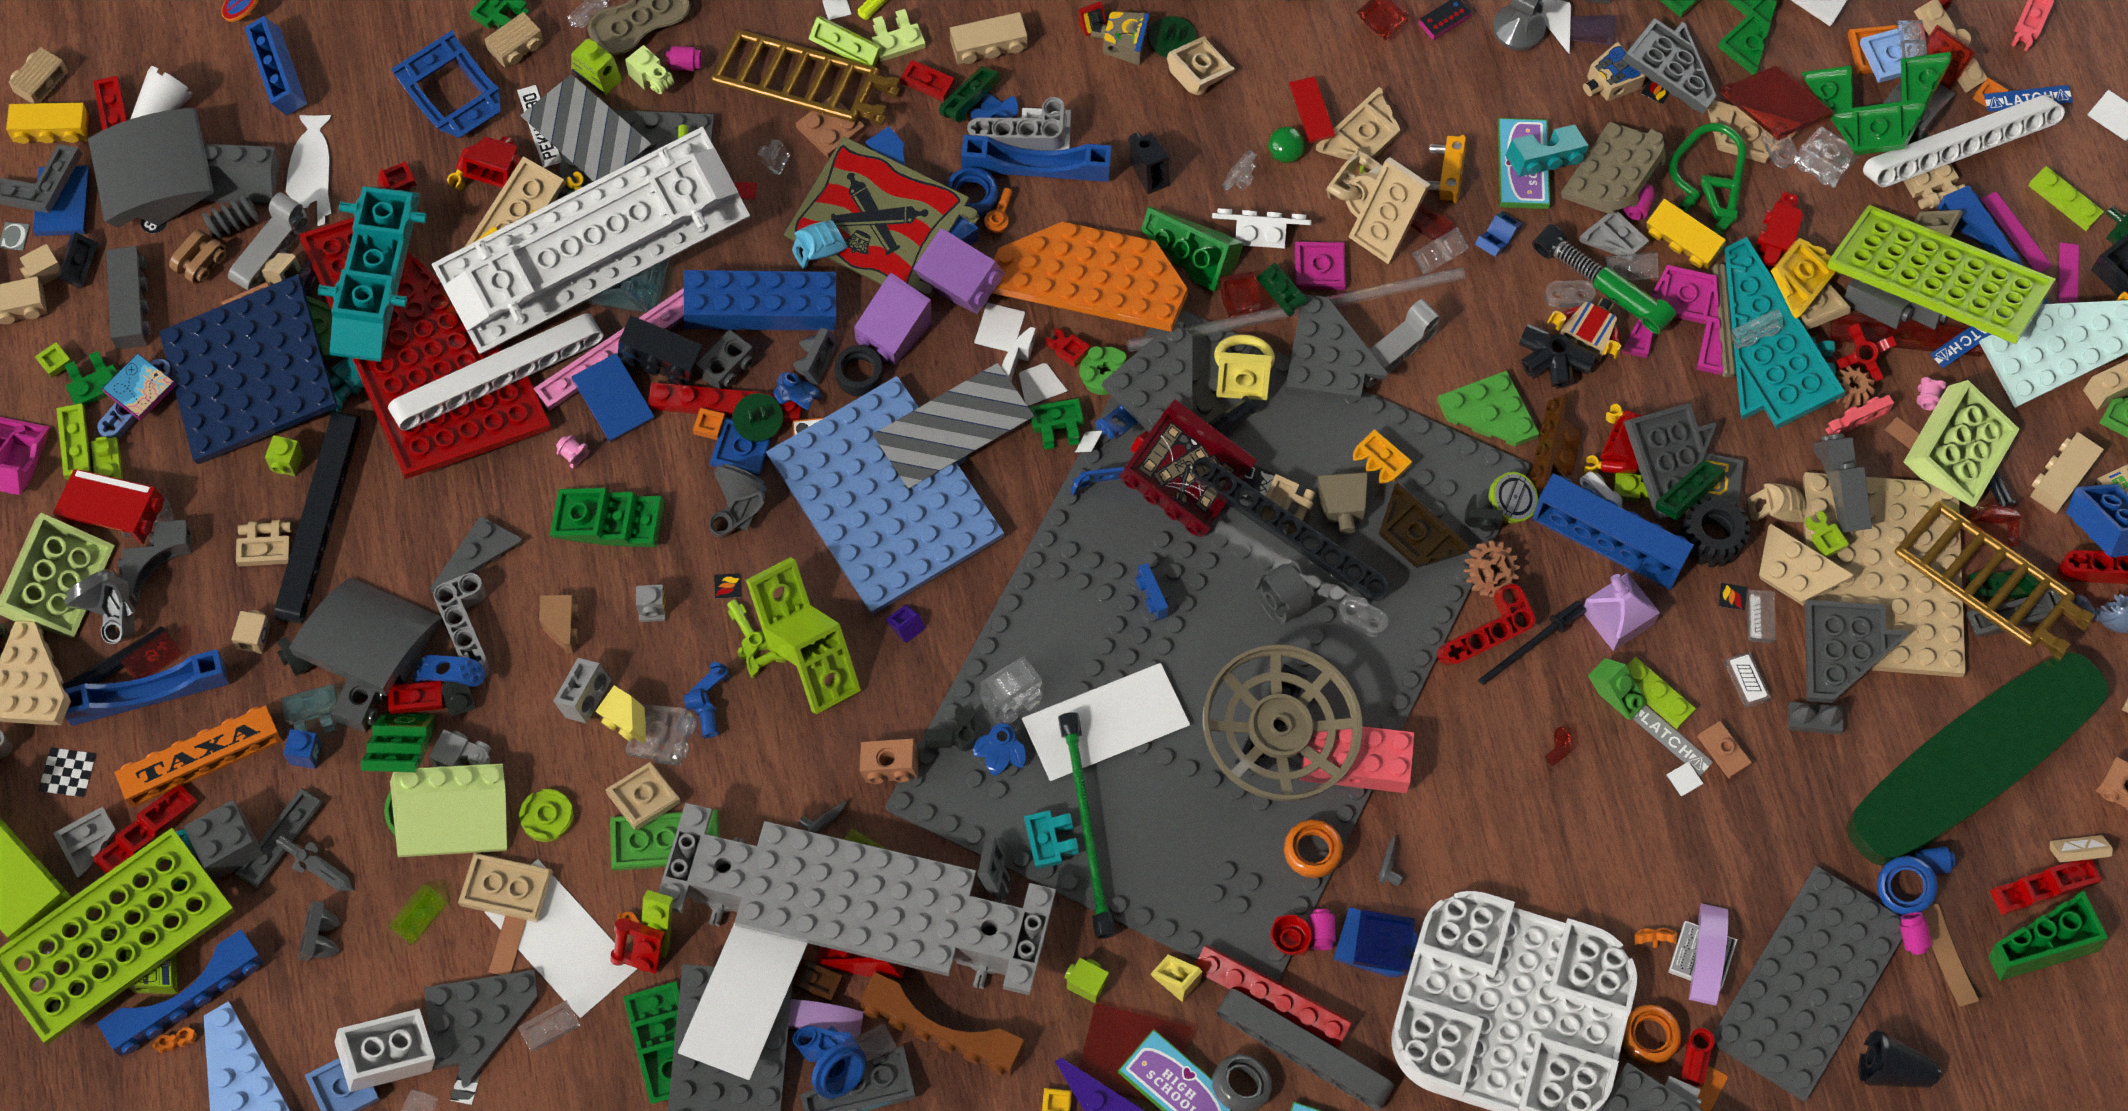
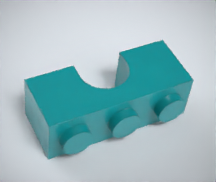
(1530, 156)

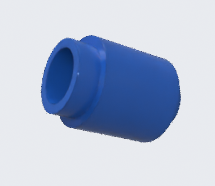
(1938, 858)

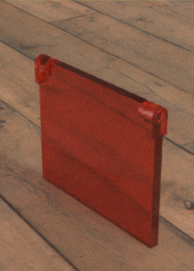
(1776, 102)
(1115, 1037)

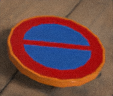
(237, 9)

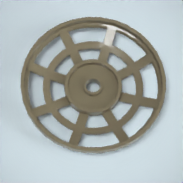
(1292, 713)

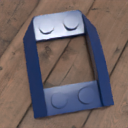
(431, 60)

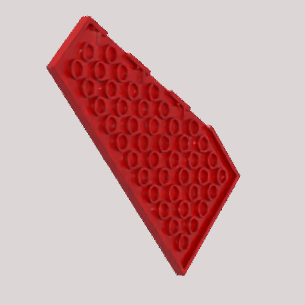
(423, 346)

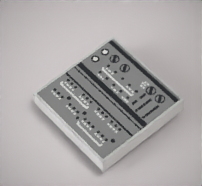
(1685, 953)

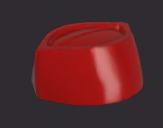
(1291, 935)

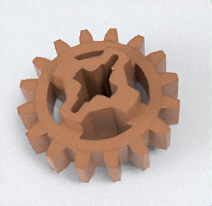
(1481, 569)

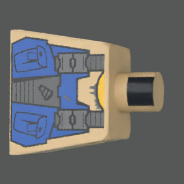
(1612, 75)

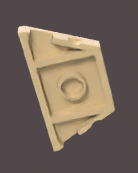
(1742, 124)
(1366, 128)
(1798, 568)

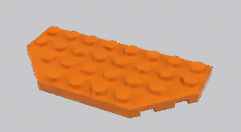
(1093, 275)

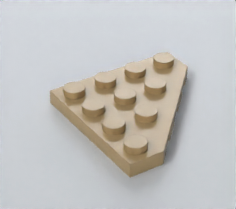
(29, 680)

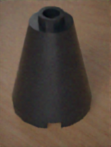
(1895, 1064)

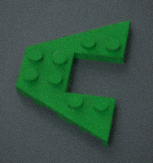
(1748, 38)
(1881, 125)

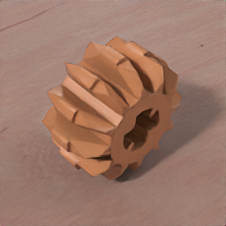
(1856, 386)

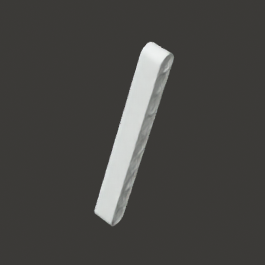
(1963, 141)
(495, 371)

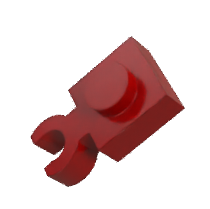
(1068, 349)

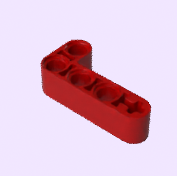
(2080, 567)
(1485, 632)

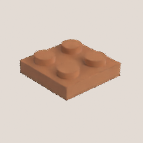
(828, 131)

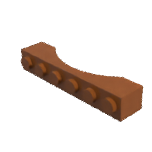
(993, 1047)

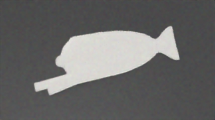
(310, 168)

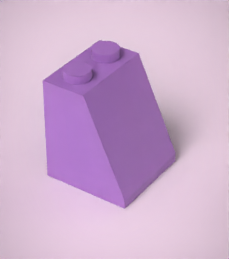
(958, 271)
(894, 320)

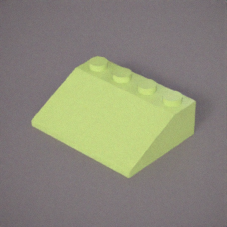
(1962, 443)
(46, 568)
(449, 810)

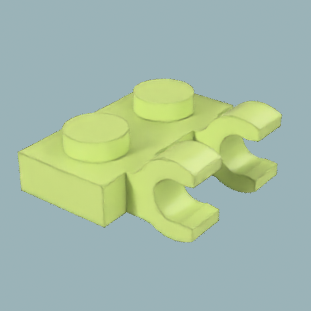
(899, 41)

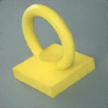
(1243, 373)

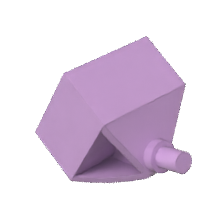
(1620, 611)

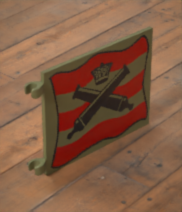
(881, 212)

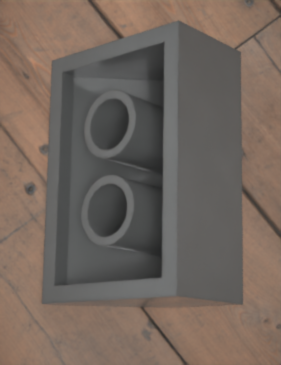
(243, 172)

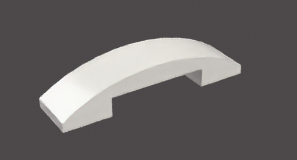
(1019, 350)

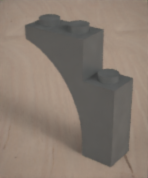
(1889, 307)
(1846, 482)

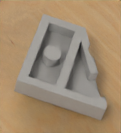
(1615, 236)
(85, 839)

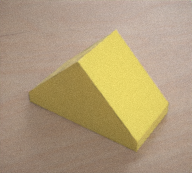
(1177, 976)

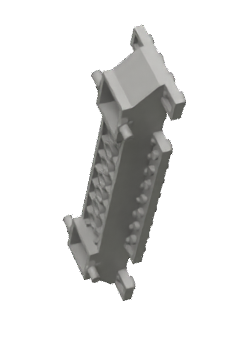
(857, 900)

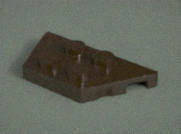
(1418, 532)

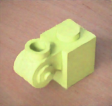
(647, 71)

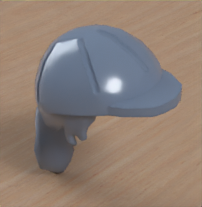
(2111, 615)

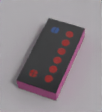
(1444, 18)

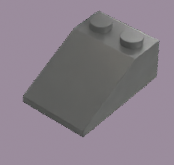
(1936, 106)

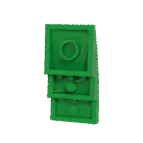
(607, 517)
(398, 742)
(653, 1028)

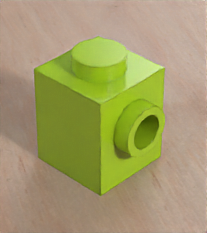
(284, 455)
(1086, 979)

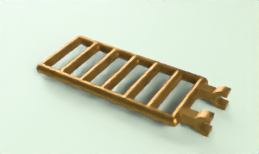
(859, 108)
(2040, 635)

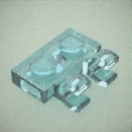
(310, 705)

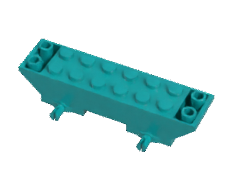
(372, 271)

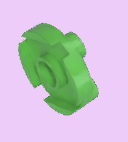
(1096, 360)

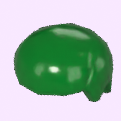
(1286, 144)

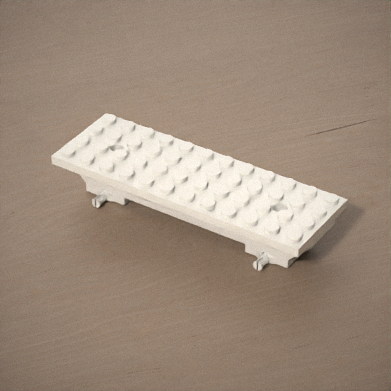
(590, 240)

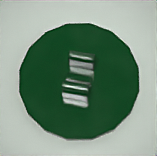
(1170, 34)
(757, 417)

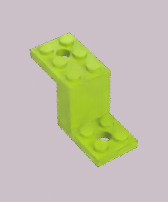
(803, 635)

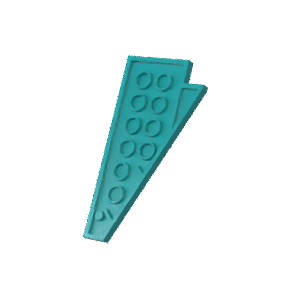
(1779, 371)

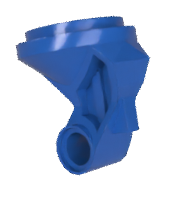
(837, 1058)

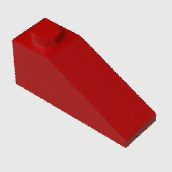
(857, 964)

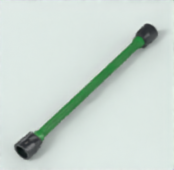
(1103, 920)

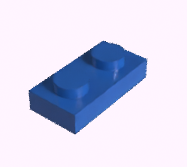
(1155, 601)

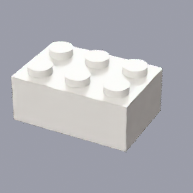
(384, 1050)

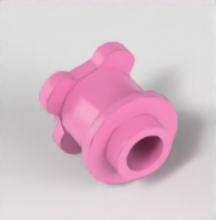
(1930, 393)
(572, 450)

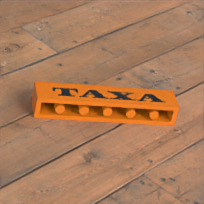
(198, 756)

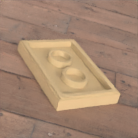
(505, 887)

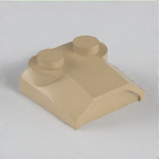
(1198, 65)

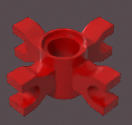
(1859, 341)

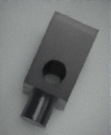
(1147, 152)

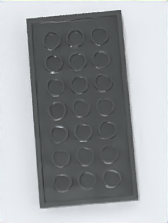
(1809, 983)

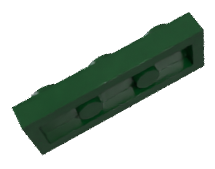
(1690, 489)

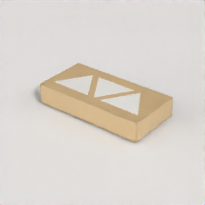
(2081, 848)

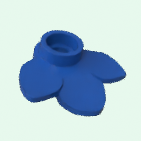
(993, 108)
(792, 388)
(1000, 753)

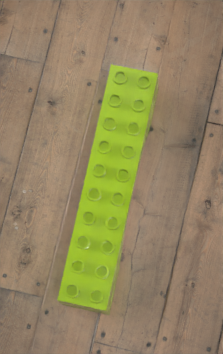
(26, 886)

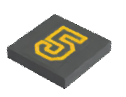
(1730, 485)

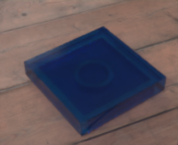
(1384, 941)

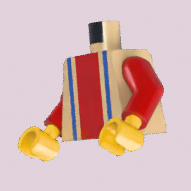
(1590, 327)

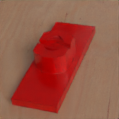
(1312, 109)

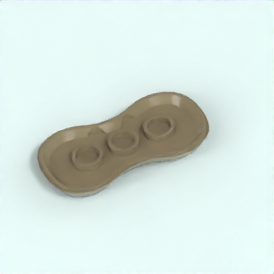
(623, 26)

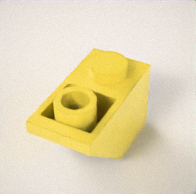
(625, 713)

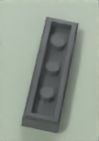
(289, 824)

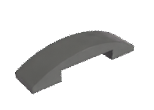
(1984, 627)

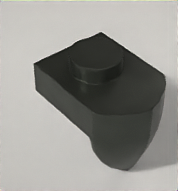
(1482, 518)
(297, 664)
(457, 697)

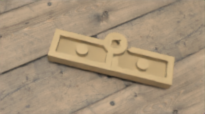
(1934, 14)

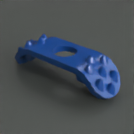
(1109, 427)
(1094, 476)
(461, 670)

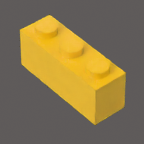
(47, 122)
(1685, 234)

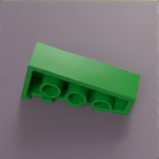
(2051, 939)

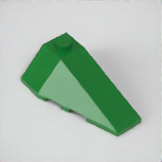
(1196, 248)

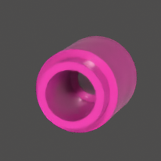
(683, 58)
(1641, 210)
(1322, 929)
(1915, 933)

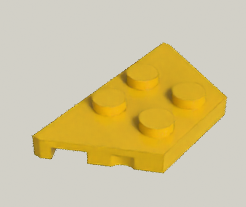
(1802, 274)

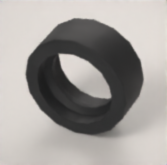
(858, 353)

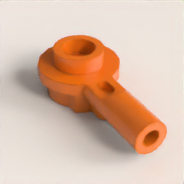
(997, 220)

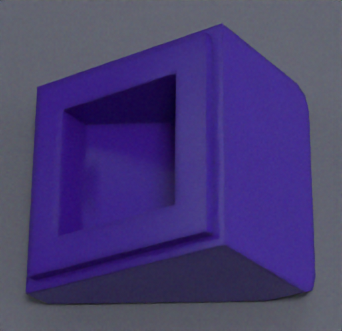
(906, 623)

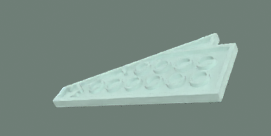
(2059, 347)

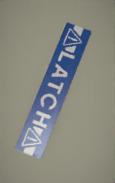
(2004, 100)
(1958, 346)

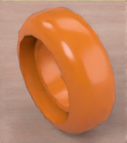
(1320, 829)
(1669, 1024)

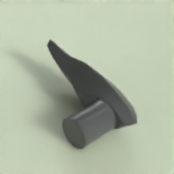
(823, 821)
(1387, 865)

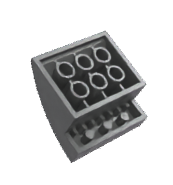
(151, 167)
(366, 636)

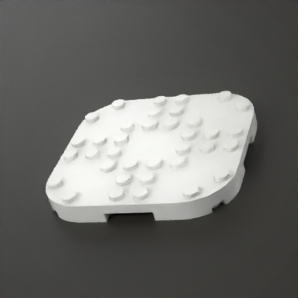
(1513, 1008)

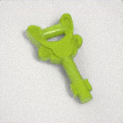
(752, 643)

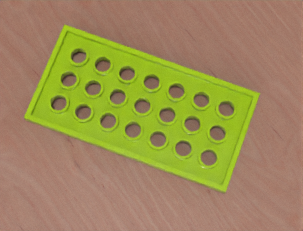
(1940, 300)
(105, 953)

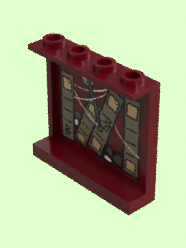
(1165, 461)

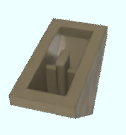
(1939, 221)

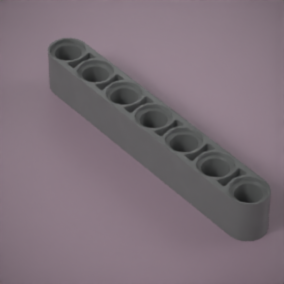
(1305, 1049)

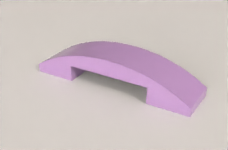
(1709, 954)
(824, 1015)

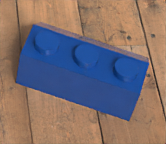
(2103, 516)

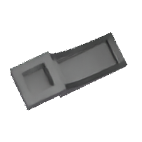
(167, 542)

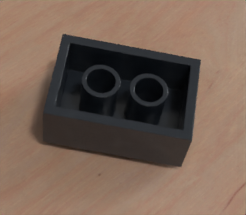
(658, 351)

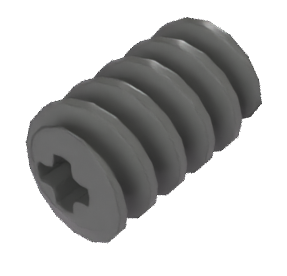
(230, 216)

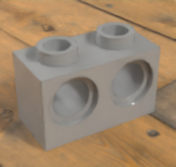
(582, 690)

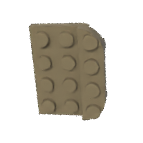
(1616, 169)

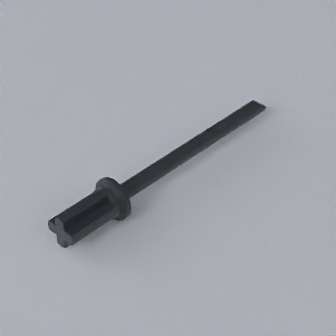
(1558, 622)

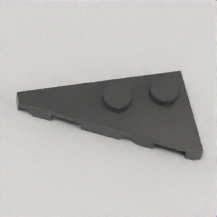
(481, 546)

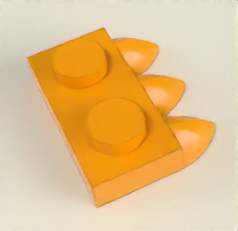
(1382, 457)

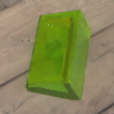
(417, 913)

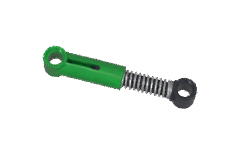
(1653, 313)

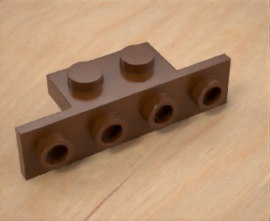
(1557, 444)

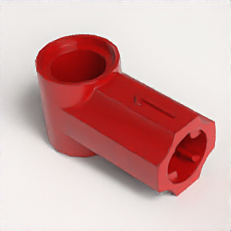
(1696, 1059)

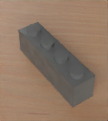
(127, 297)

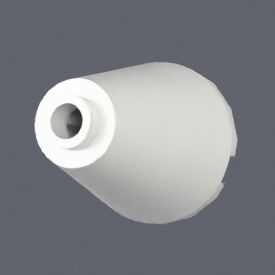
(160, 94)

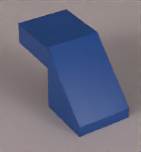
(1499, 234)

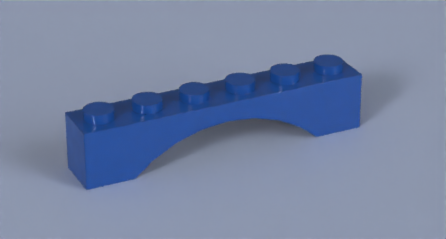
(892, 147)
(1079, 163)
(1979, 225)
(189, 677)
(132, 1026)

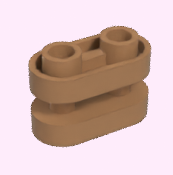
(197, 256)

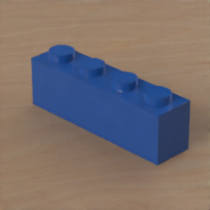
(275, 65)

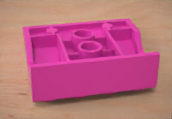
(19, 453)

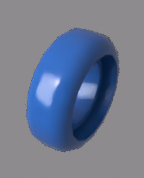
(979, 176)
(1903, 863)

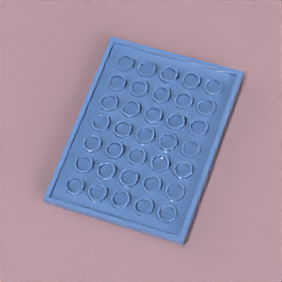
(870, 521)

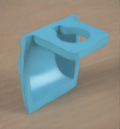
(818, 242)

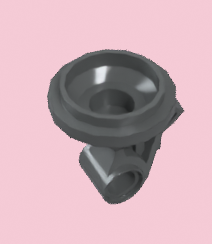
(1520, 24)
(744, 499)
(108, 596)

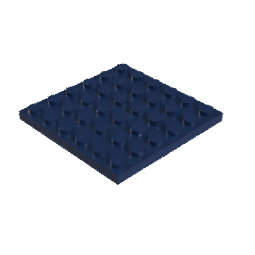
(248, 369)

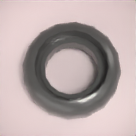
(1255, 1070)

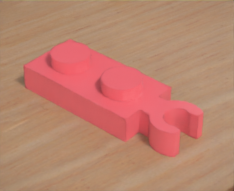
(2031, 21)
(1856, 417)

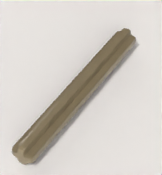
(1724, 315)

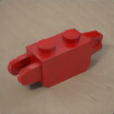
(1781, 229)

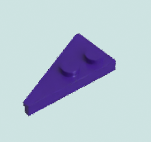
(1091, 1093)

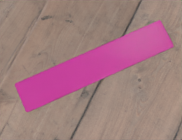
(2016, 232)
(2068, 273)

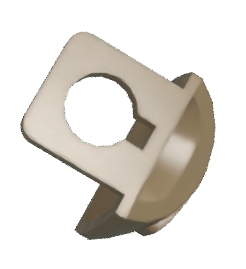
(1782, 503)

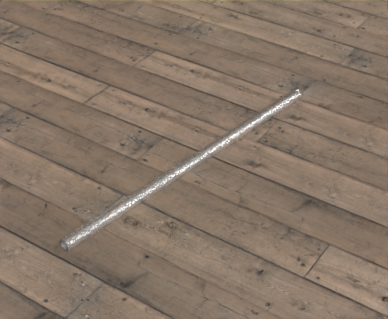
(1338, 300)

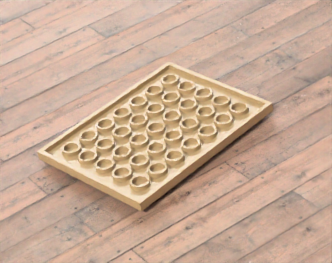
(1882, 578)

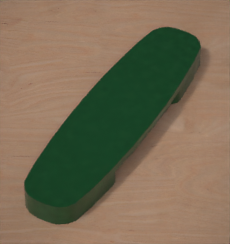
(1976, 758)

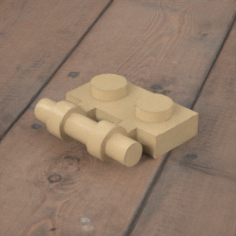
(1926, 183)
(1284, 493)
(263, 550)

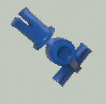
(698, 699)

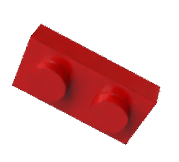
(927, 80)
(415, 697)

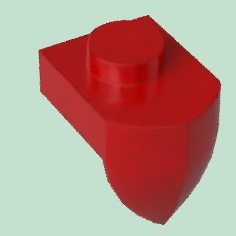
(396, 177)

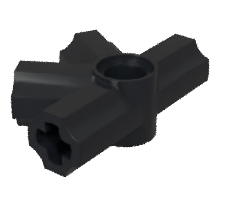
(1545, 358)

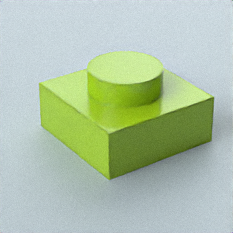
(53, 359)

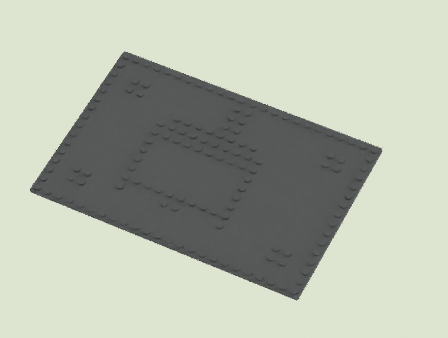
(1173, 835)

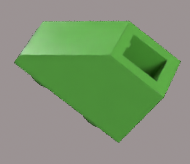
(1618, 687)

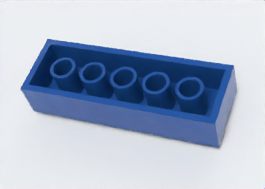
(759, 300)
(1612, 531)

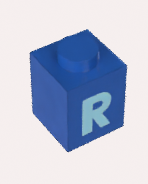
(302, 749)

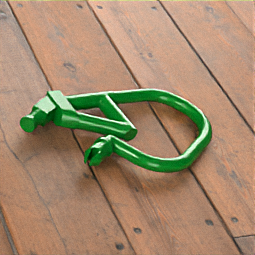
(1725, 216)

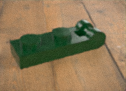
(969, 94)
(1282, 289)
(1997, 579)

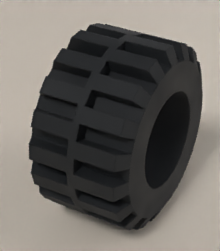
(1721, 514)

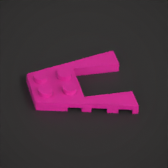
(1693, 299)

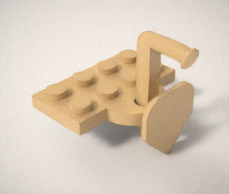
(1381, 200)

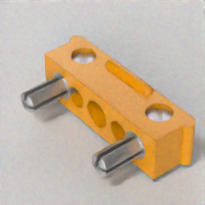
(1452, 167)

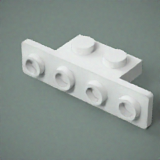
(1261, 230)

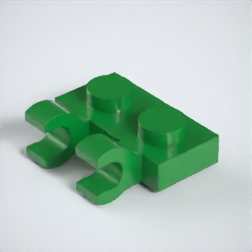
(491, 11)
(89, 388)
(1057, 416)

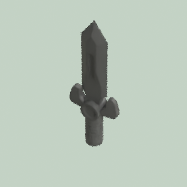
(315, 864)

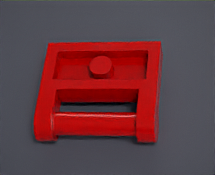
(646, 946)

